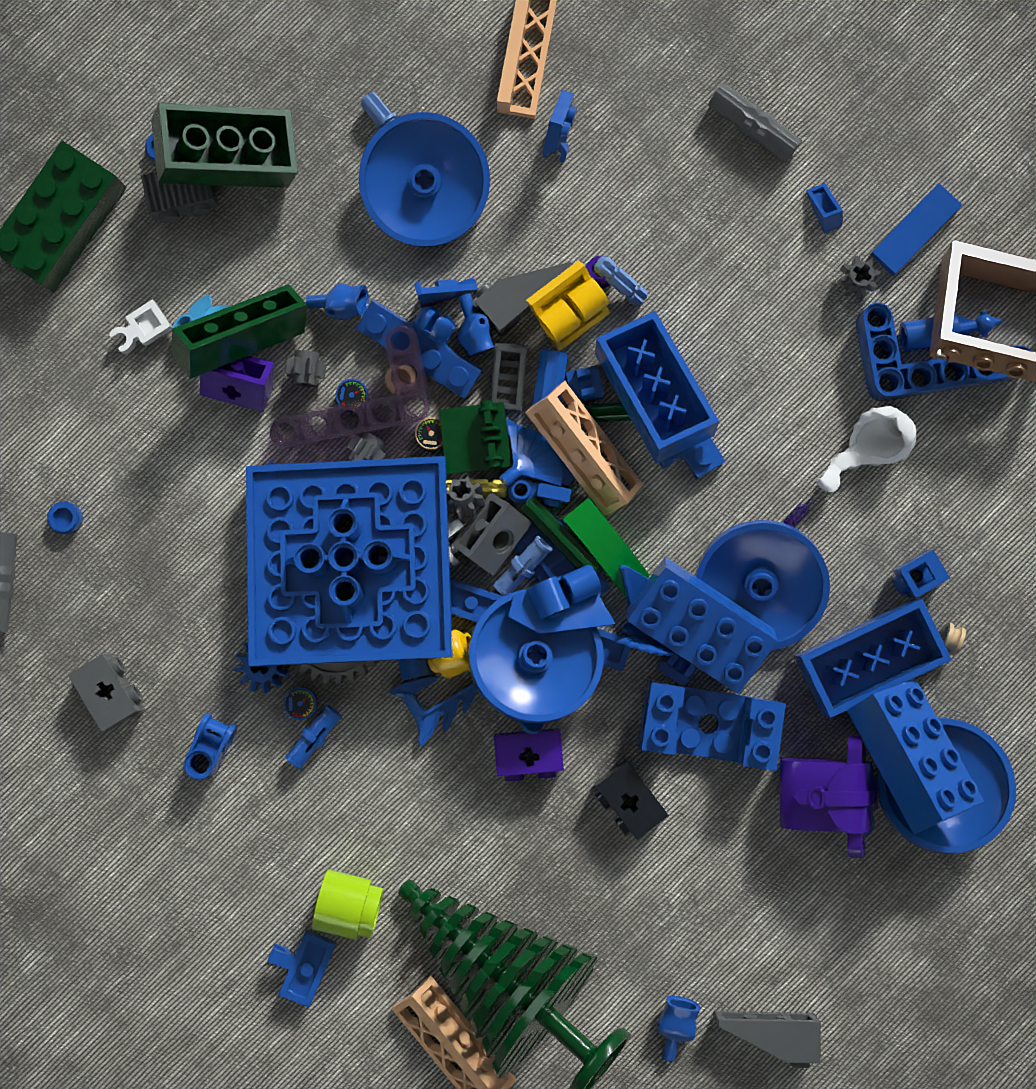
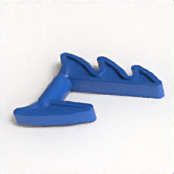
(428, 720)

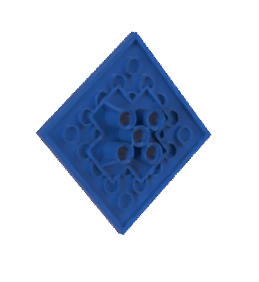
(396, 606)

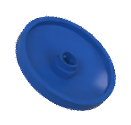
(424, 179)
(770, 574)
(532, 673)
(979, 825)

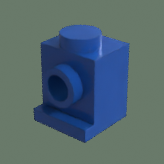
(930, 571)

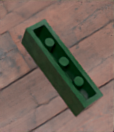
(238, 331)

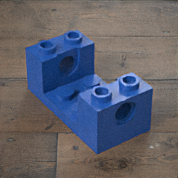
(745, 730)

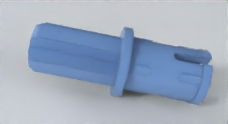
(377, 110)

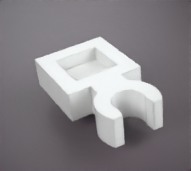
(146, 325)

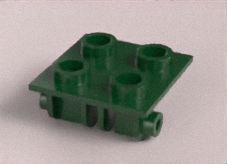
(475, 437)

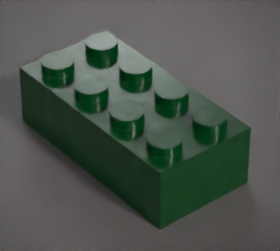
(223, 145)
(58, 216)

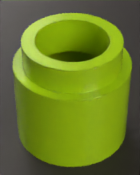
(347, 906)

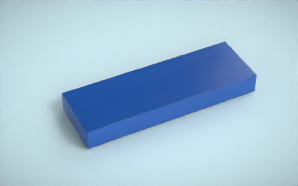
(915, 229)

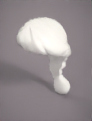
(878, 438)

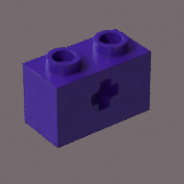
(241, 383)
(511, 744)

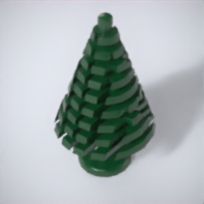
(511, 983)

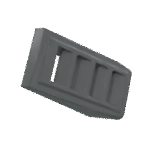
(509, 348)

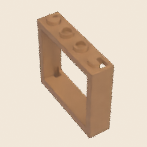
(970, 351)

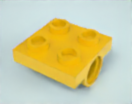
(569, 305)

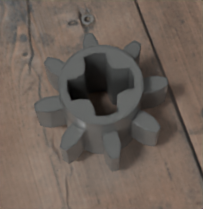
(867, 273)
(305, 368)
(366, 447)
(464, 498)

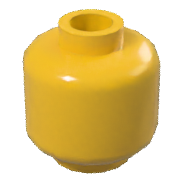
(459, 663)

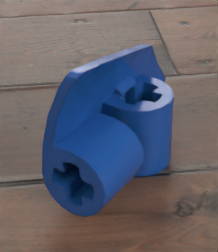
(562, 603)

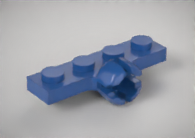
(438, 358)

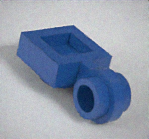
(550, 495)

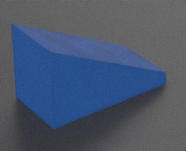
(825, 207)

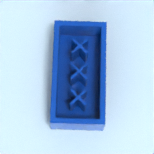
(656, 387)
(701, 625)
(872, 657)
(915, 755)

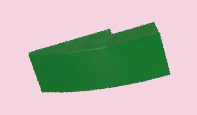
(602, 542)

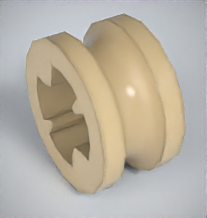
(953, 637)

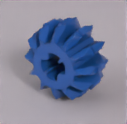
(259, 677)

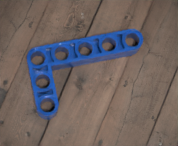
(901, 374)

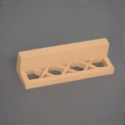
(513, 58)
(582, 452)
(457, 1042)

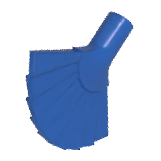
(532, 458)
(643, 642)

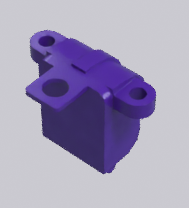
(830, 795)

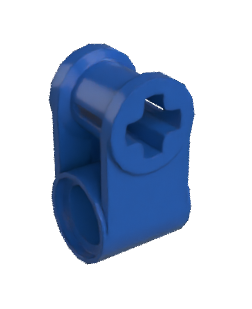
(209, 744)

